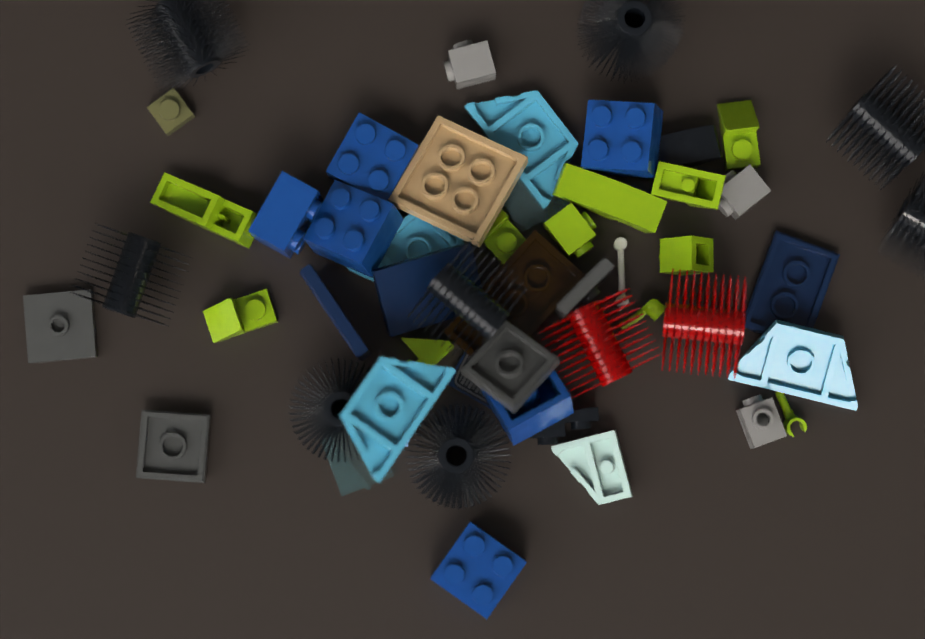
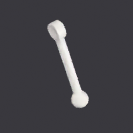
(620, 245)

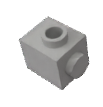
(470, 64)
(742, 192)
(760, 421)

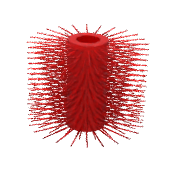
(705, 323)
(599, 341)

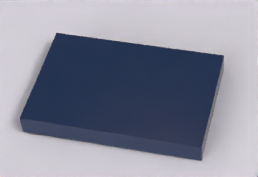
(405, 283)
(790, 283)
(335, 312)

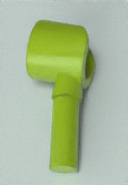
(652, 308)
(789, 414)

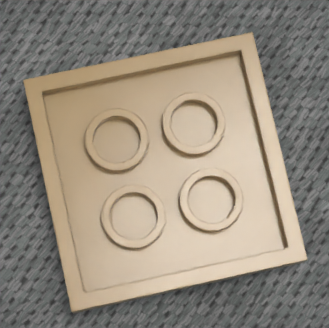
(458, 180)

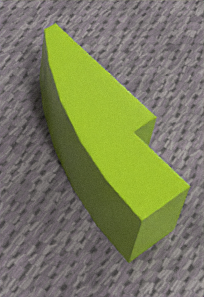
(609, 198)
(204, 209)

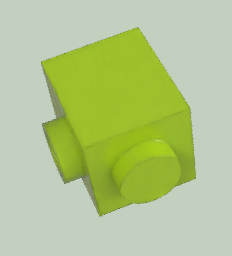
(571, 231)
(685, 254)

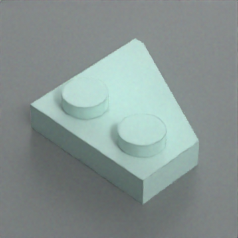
(597, 466)

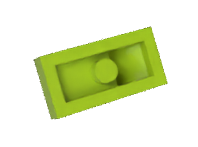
(738, 134)
(688, 185)
(503, 238)
(240, 315)
(428, 350)

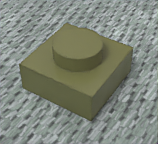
(170, 112)

